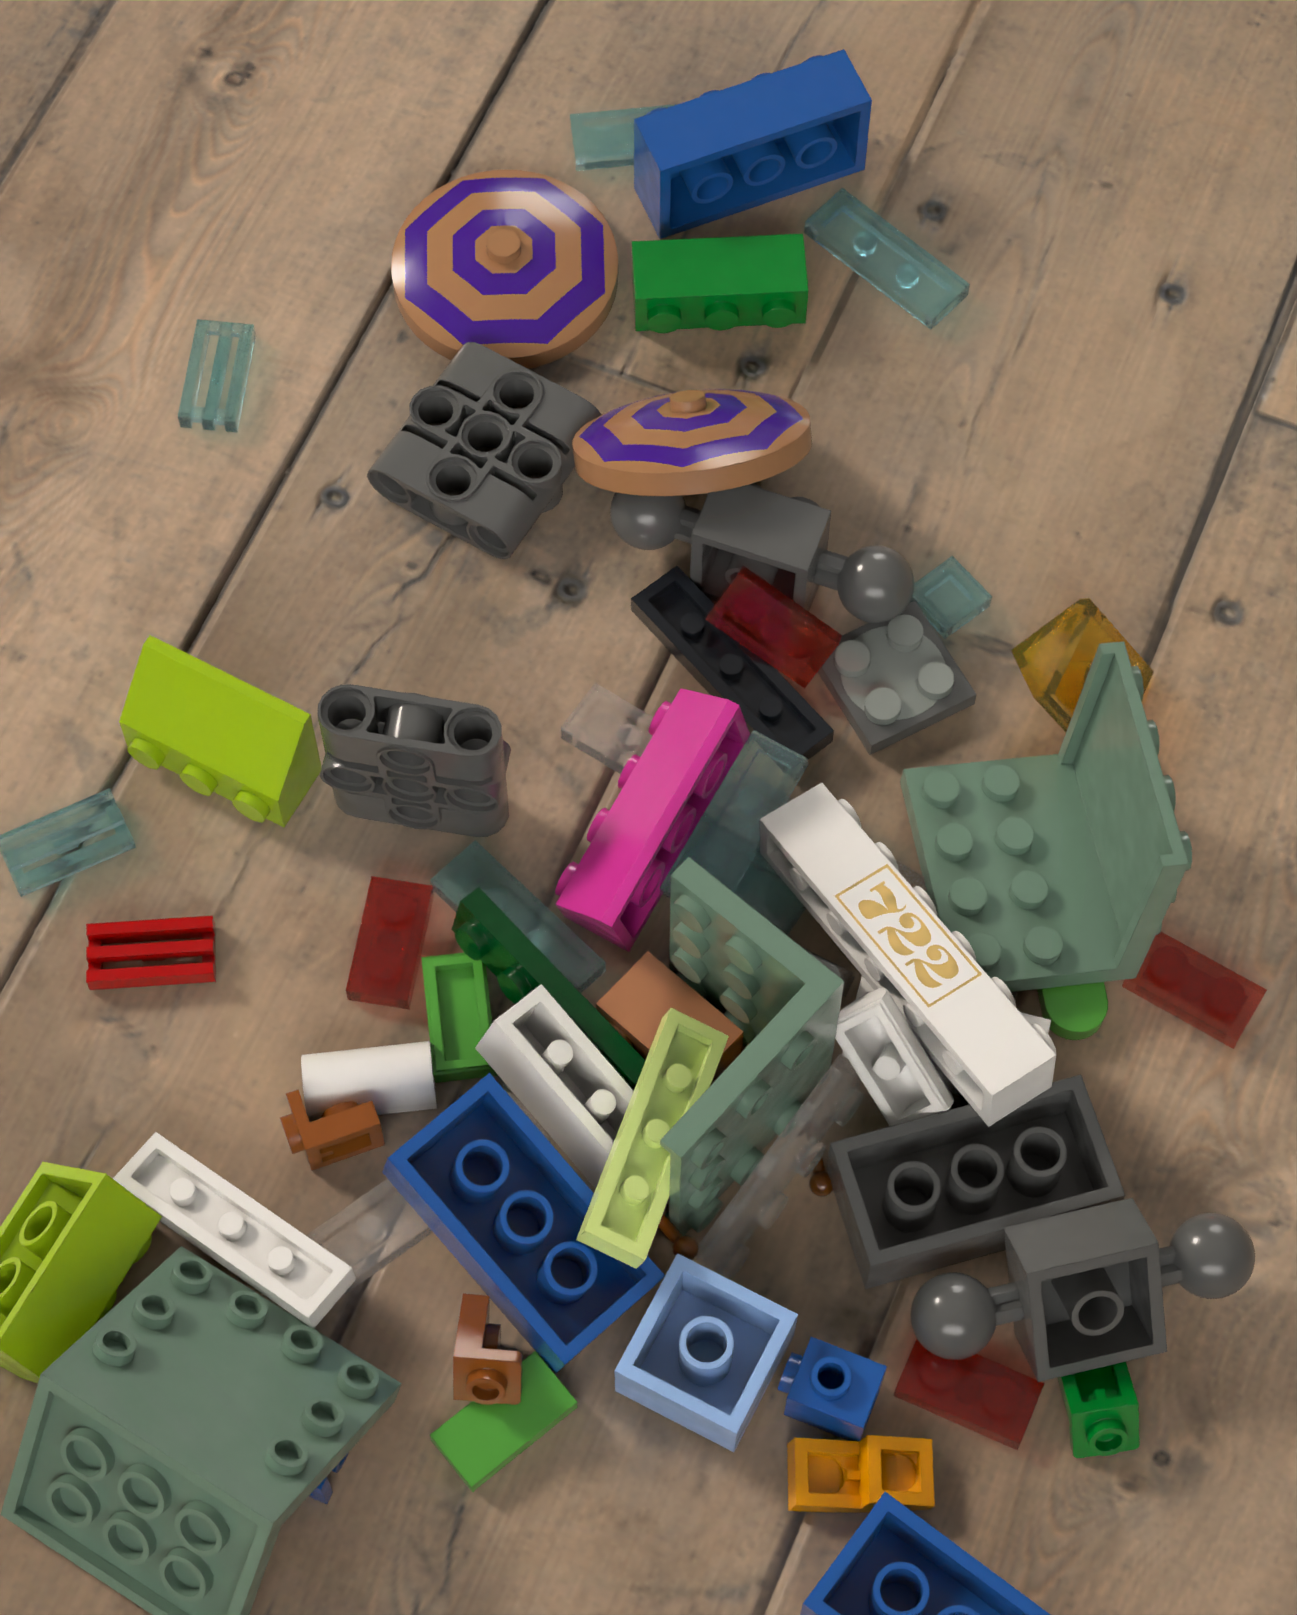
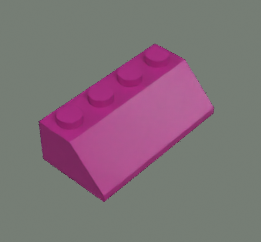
(652, 817)

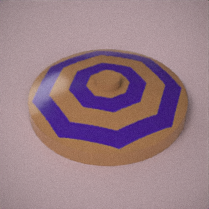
(505, 267)
(692, 442)

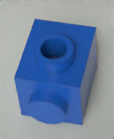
(831, 1389)

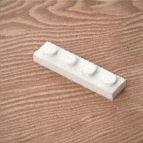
(236, 1230)

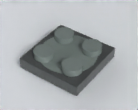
(895, 679)

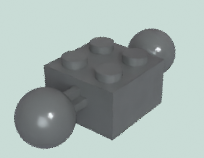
(775, 539)
(1084, 1288)

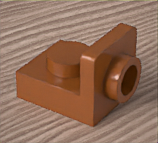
(337, 1135)
(479, 1366)

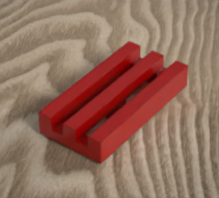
(150, 930)

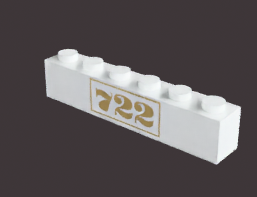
(902, 946)

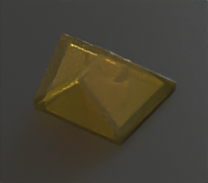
(1061, 654)

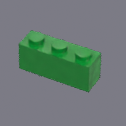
(719, 282)

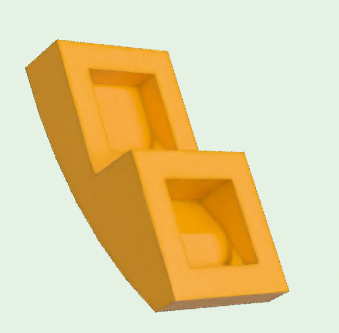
(855, 1474)

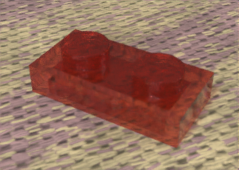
(774, 627)
(390, 942)
(1196, 989)
(971, 1393)

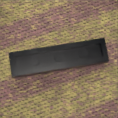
(677, 616)

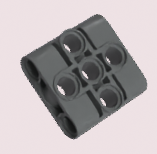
(475, 403)
(415, 760)

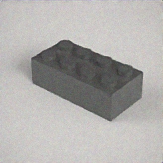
(950, 1183)

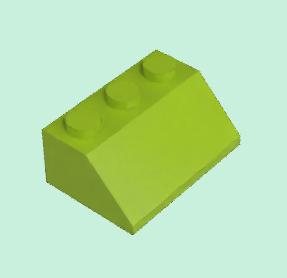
(219, 733)
(63, 1261)

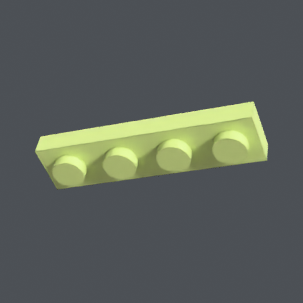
(637, 1171)

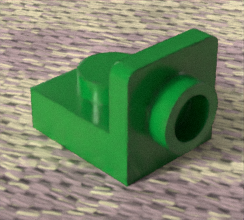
(1101, 1411)

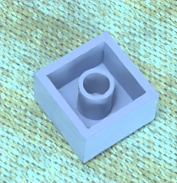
(705, 1352)

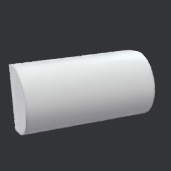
(890, 1059)
(391, 1076)

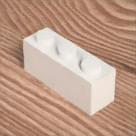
(559, 1078)

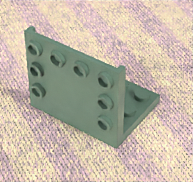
(1060, 856)
(788, 1016)
(187, 1438)

